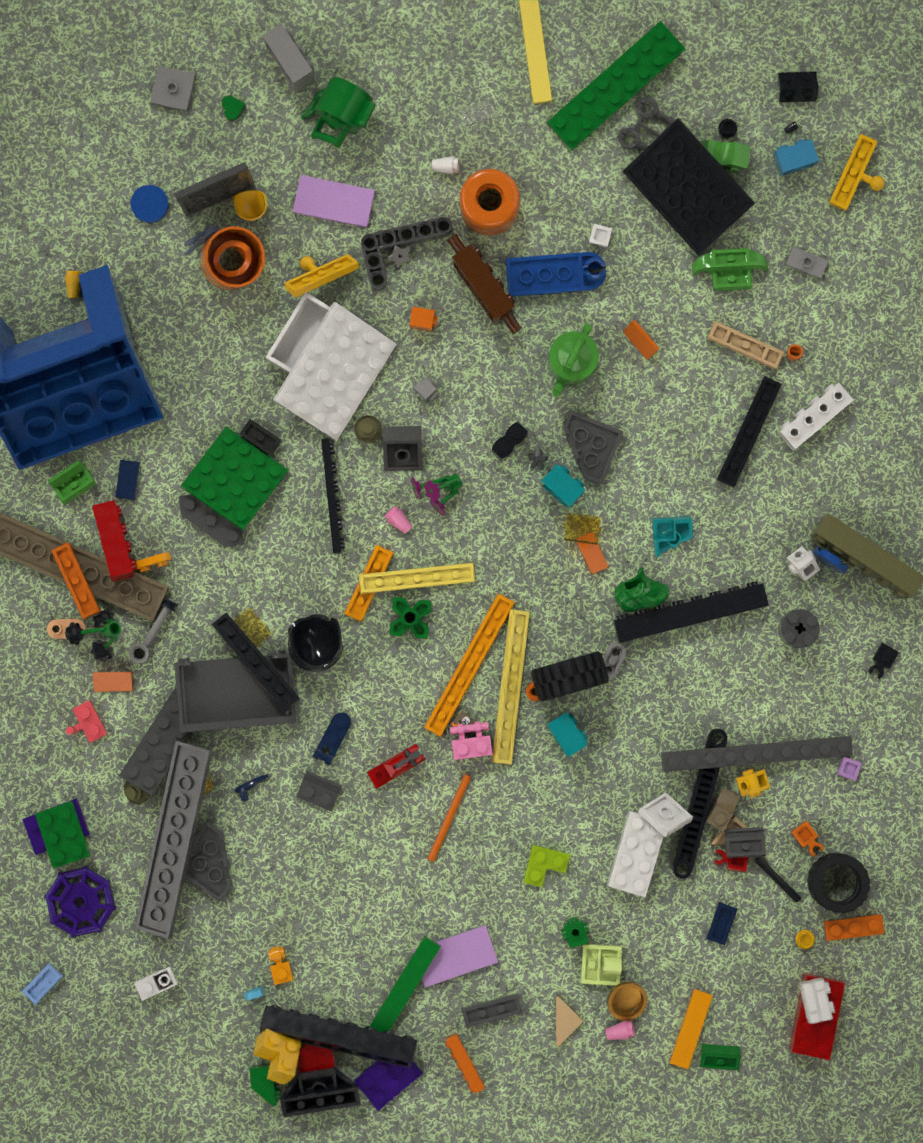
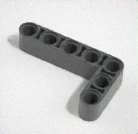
(396, 234)

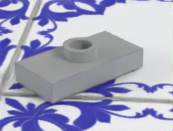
(806, 263)

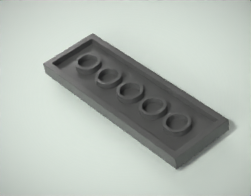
(154, 753)

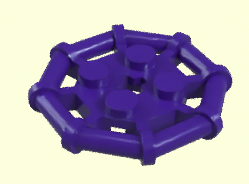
(90, 897)

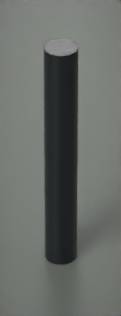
(777, 879)

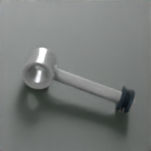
(169, 604)

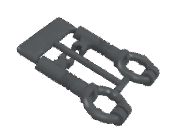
(637, 143)

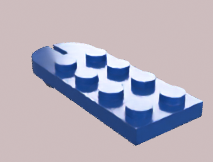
(554, 274)

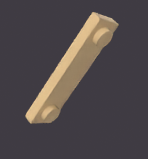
(745, 345)

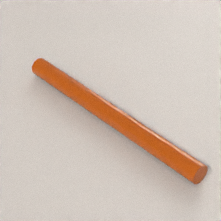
(449, 817)

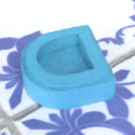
(254, 993)

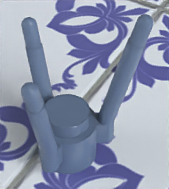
(205, 234)

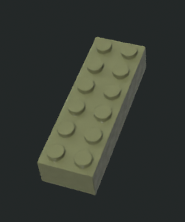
(867, 556)

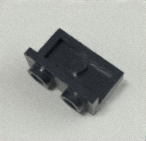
(798, 86)

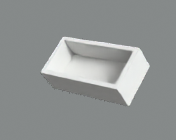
(297, 332)
(635, 856)

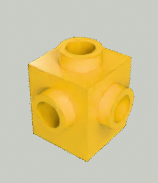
(752, 782)

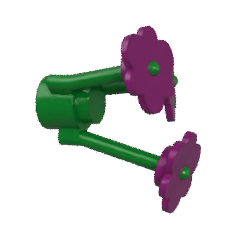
(449, 483)

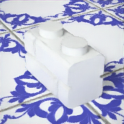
(816, 1000)

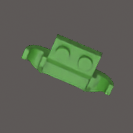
(730, 267)

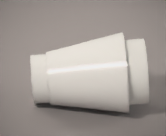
(446, 165)

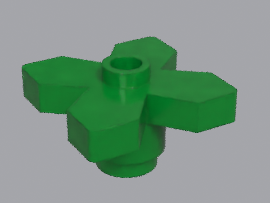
(403, 609)

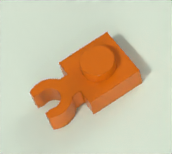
(805, 836)

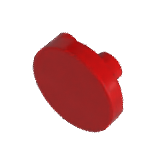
(314, 1058)

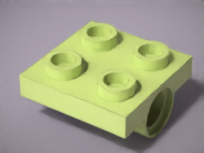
(601, 964)

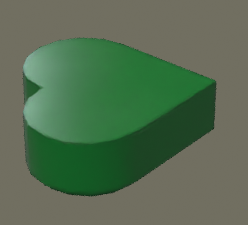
(232, 107)

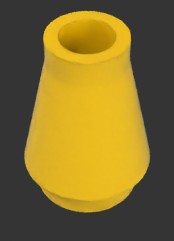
(73, 283)

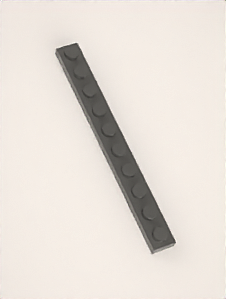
(756, 753)

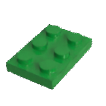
(62, 834)

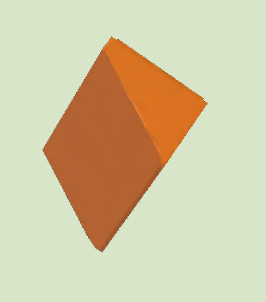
(641, 339)
(593, 557)
(112, 681)

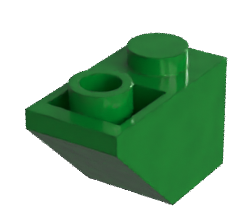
(263, 1086)

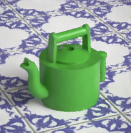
(572, 359)

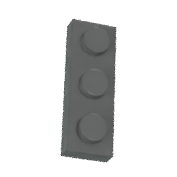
(491, 1010)

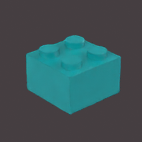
(563, 486)
(567, 734)

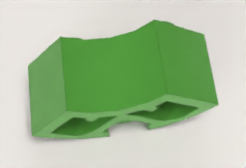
(730, 155)

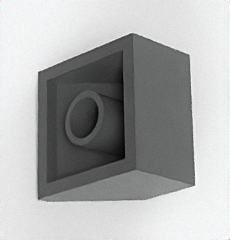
(402, 448)

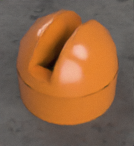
(794, 349)

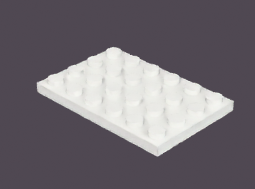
(335, 371)

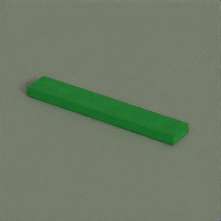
(405, 985)

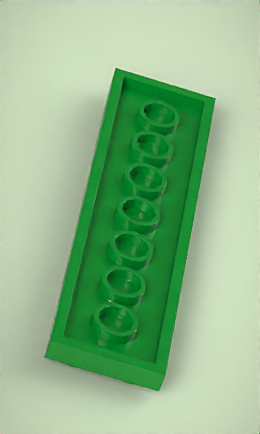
(616, 86)

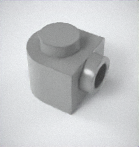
(426, 389)

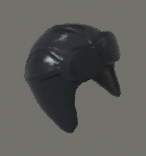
(315, 642)

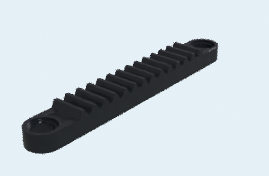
(698, 808)

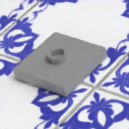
(172, 88)

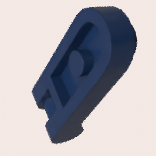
(333, 737)

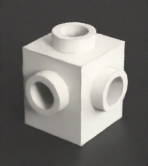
(800, 560)

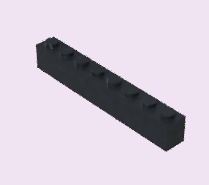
(691, 612)
(340, 1037)

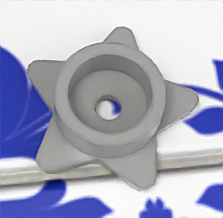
(398, 250)

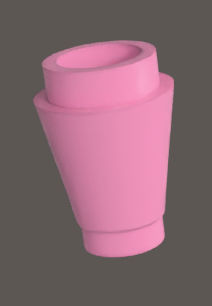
(398, 519)
(621, 1031)

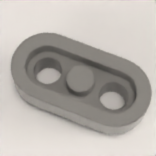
(614, 661)

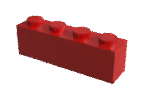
(113, 540)

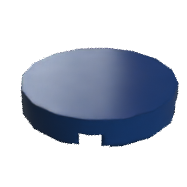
(149, 203)
(830, 560)

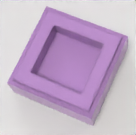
(849, 768)

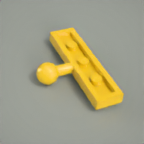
(854, 173)
(319, 275)

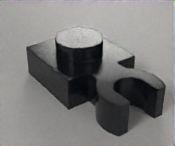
(884, 658)

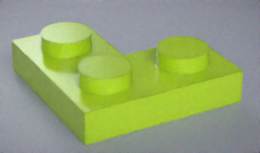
(540, 861)

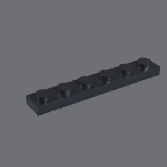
(749, 432)
(333, 504)
(255, 662)

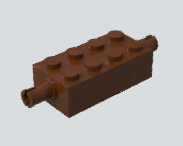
(483, 285)

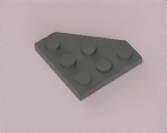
(591, 444)
(210, 521)
(209, 862)

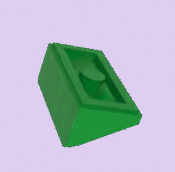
(720, 1057)

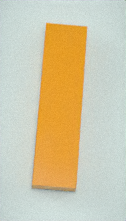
(360, 602)
(690, 1028)

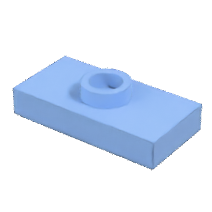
(42, 983)

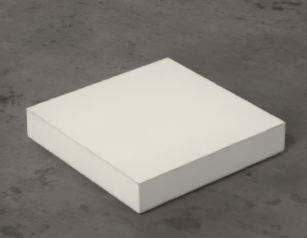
(665, 814)

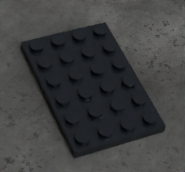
(688, 187)

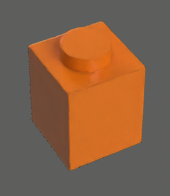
(423, 319)

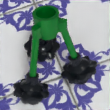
(103, 623)

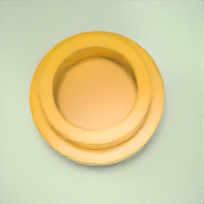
(805, 939)

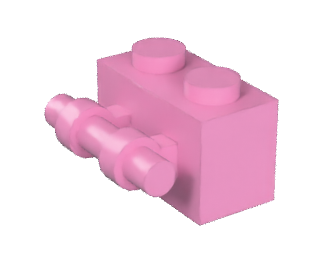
(473, 746)

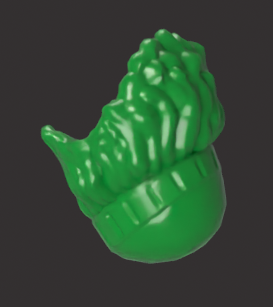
(640, 593)

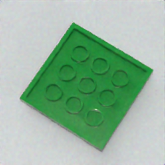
(234, 478)

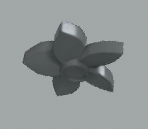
(538, 458)

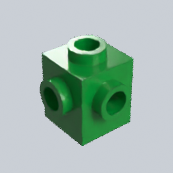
(575, 939)

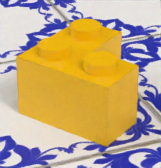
(281, 1053)

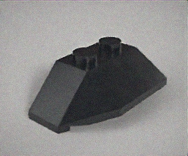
(319, 1092)

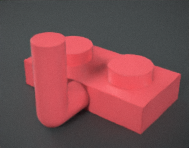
(88, 722)

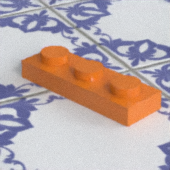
(853, 927)

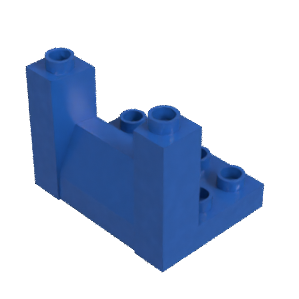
(74, 380)

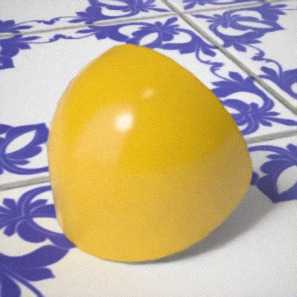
(250, 204)

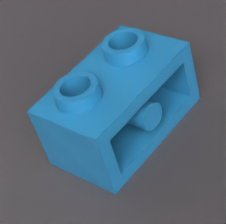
(795, 157)

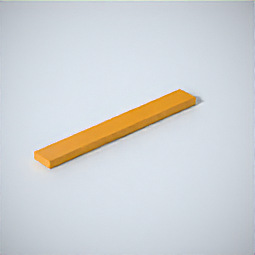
(469, 665)

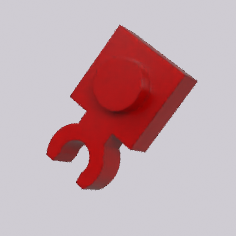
(733, 864)

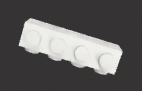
(816, 416)

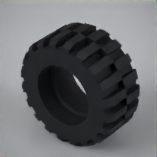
(570, 676)

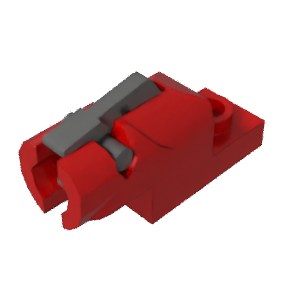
(396, 766)

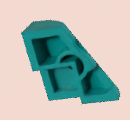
(675, 531)

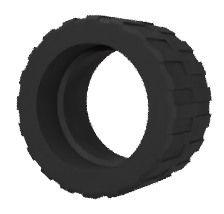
(862, 882)

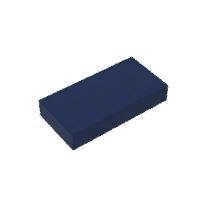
(127, 480)
(721, 923)

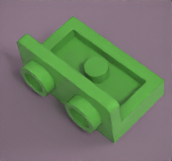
(72, 482)

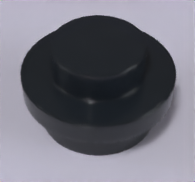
(727, 128)

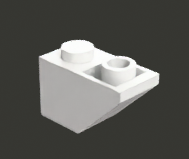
(155, 983)

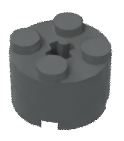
(807, 621)

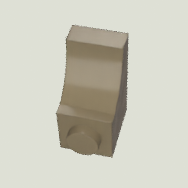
(722, 809)

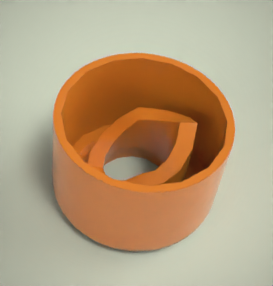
(493, 221)
(250, 250)

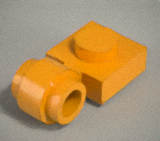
(281, 970)

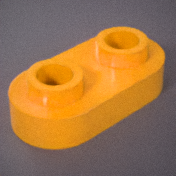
(160, 560)

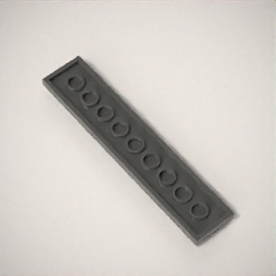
(173, 839)

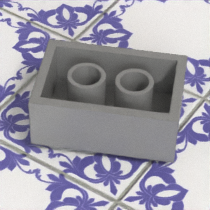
(289, 57)

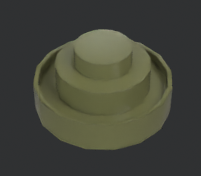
(368, 429)
(135, 794)

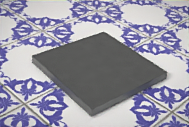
(214, 189)

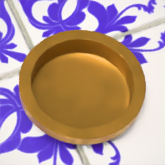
(624, 999)

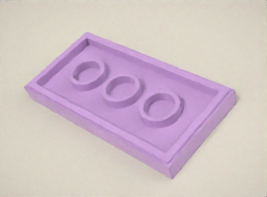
(333, 201)
(460, 956)

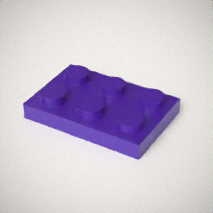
(34, 833)
(385, 1081)

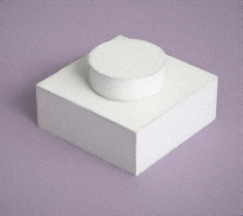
(600, 235)

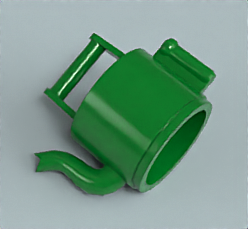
(342, 108)

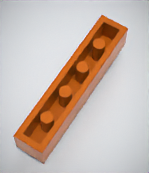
(464, 1063)

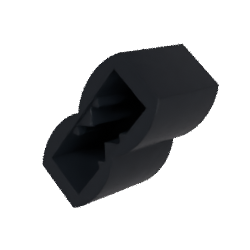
(505, 445)

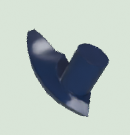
(242, 789)

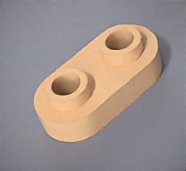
(62, 623)

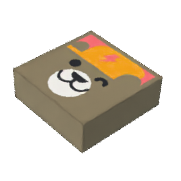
(462, 718)

